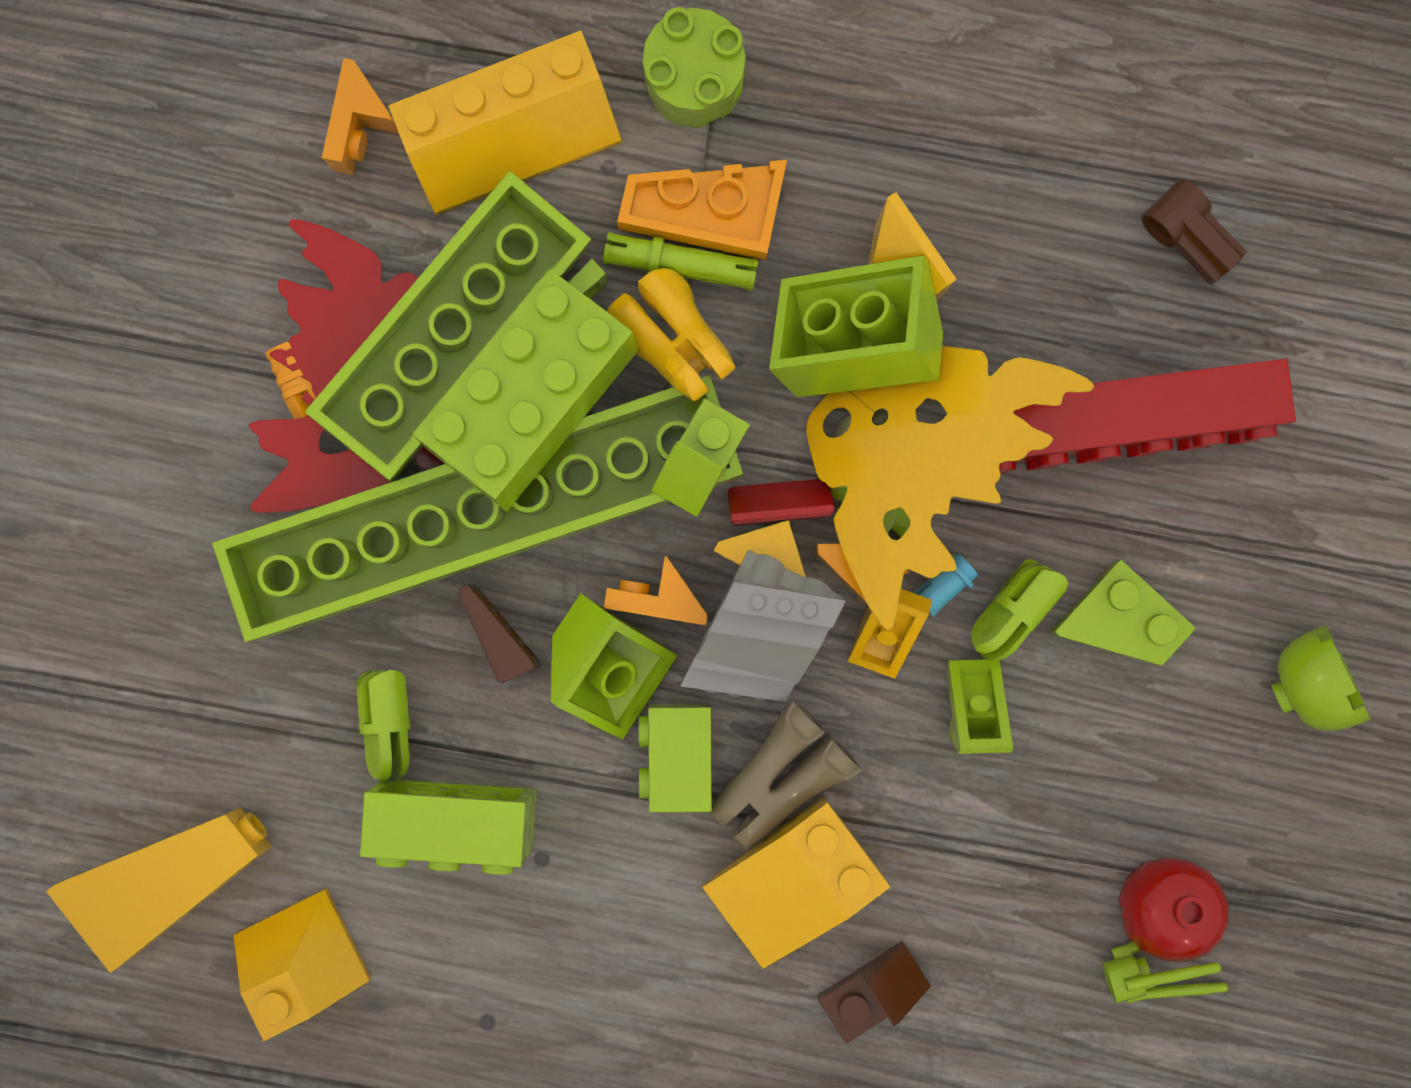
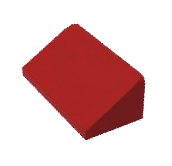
(779, 502)

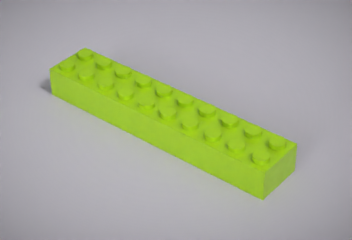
(445, 526)

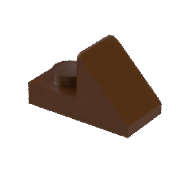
(875, 992)

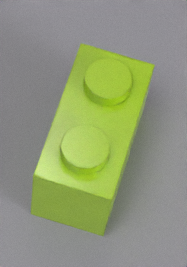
(678, 757)

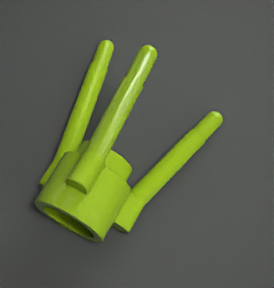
(1132, 980)

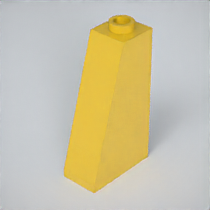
(149, 890)

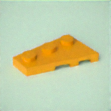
(708, 209)

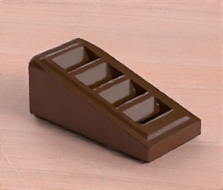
(501, 644)

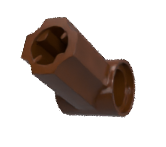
(1184, 222)

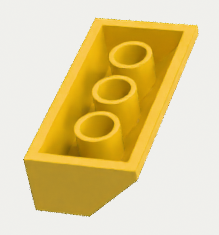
(504, 118)

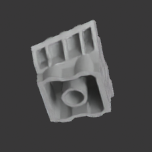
(763, 632)

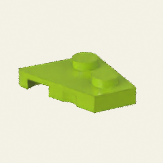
(1125, 618)

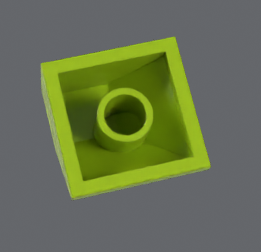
(604, 667)

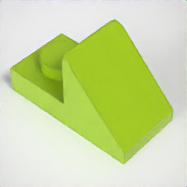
(700, 457)
(978, 707)

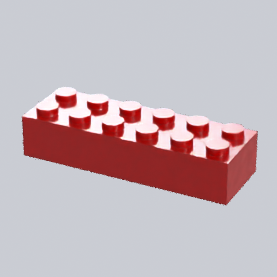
(1161, 410)

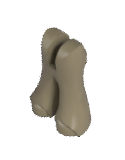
(819, 770)

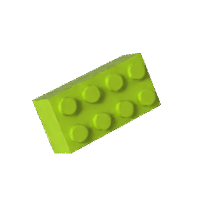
(527, 389)

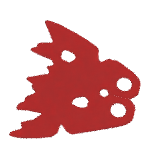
(331, 332)

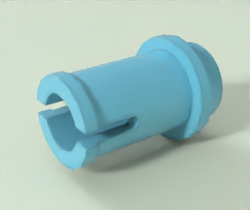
(947, 584)

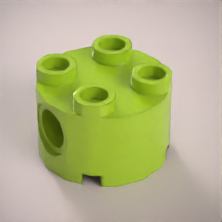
(694, 66)

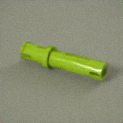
(687, 261)

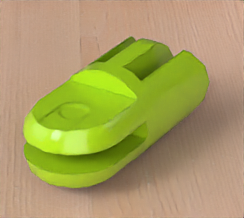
(1017, 609)
(384, 722)

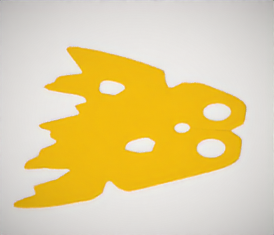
(925, 463)

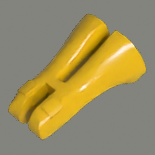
(696, 343)

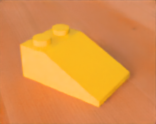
(796, 883)

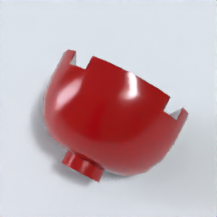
(1173, 909)

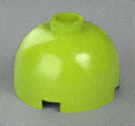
(1318, 683)

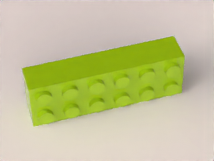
(445, 324)

